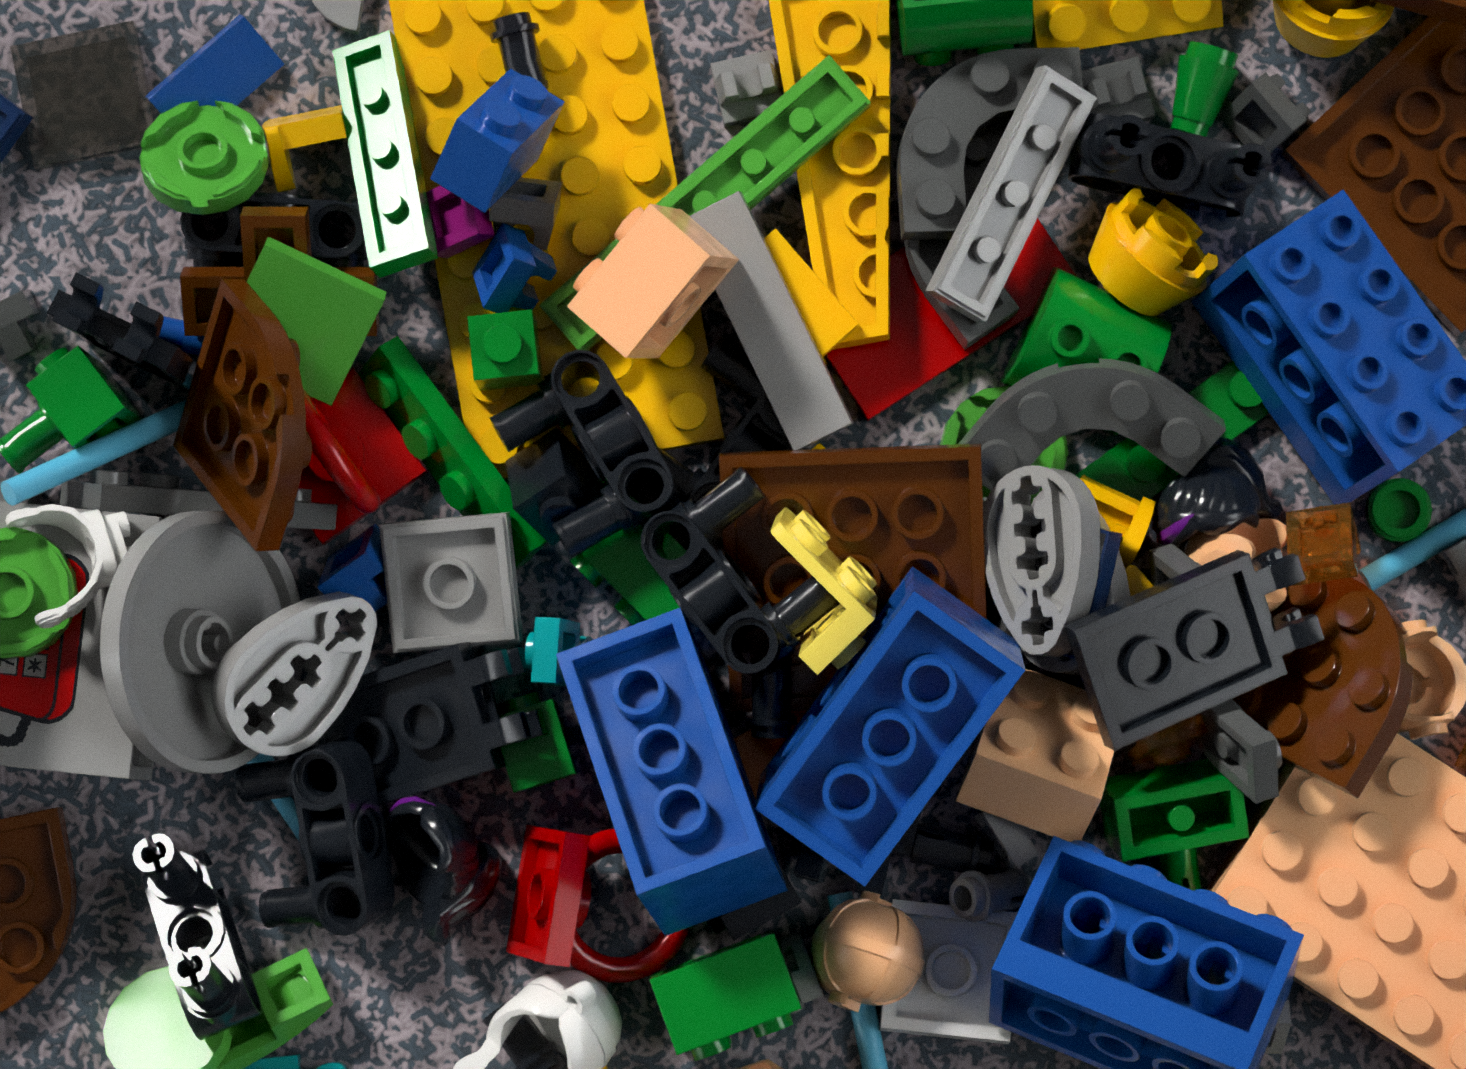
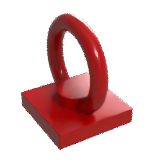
(355, 456)
(555, 900)

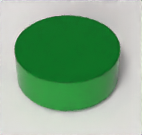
(1398, 510)

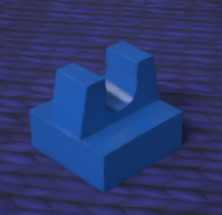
(505, 269)
(357, 569)

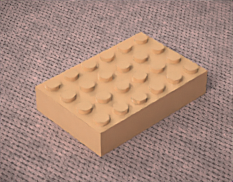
(1372, 892)

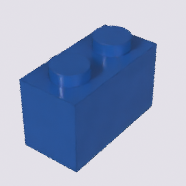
(497, 139)

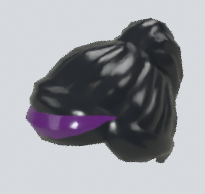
(1214, 496)
(440, 863)

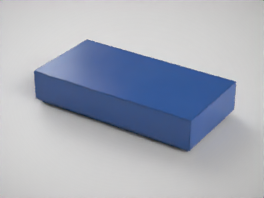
(221, 70)

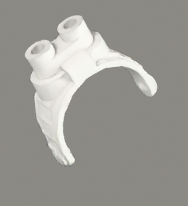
(101, 538)

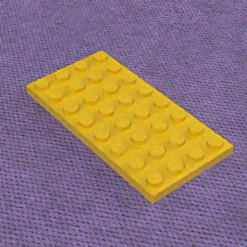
(606, 152)

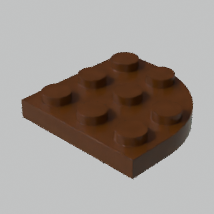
(247, 416)
(1342, 693)
(34, 900)

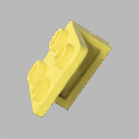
(840, 632)

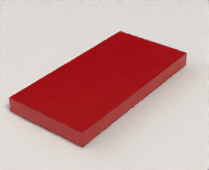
(921, 342)

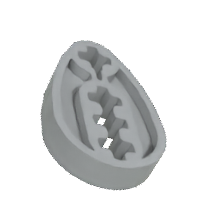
(1072, 543)
(265, 655)

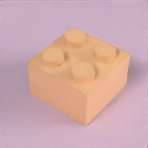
(650, 281)
(1039, 759)

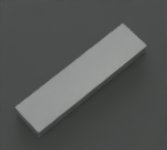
(1011, 194)
(773, 328)

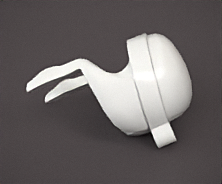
(567, 1010)

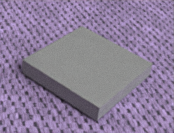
(451, 582)

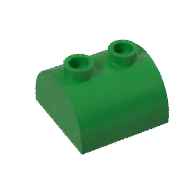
(938, 27)
(1080, 325)

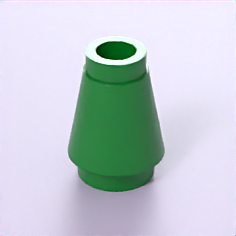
(1202, 86)

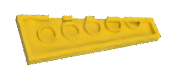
(850, 178)

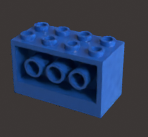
(1339, 349)
(889, 727)
(670, 772)
(1139, 968)

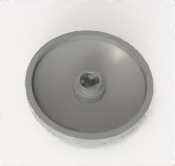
(168, 622)

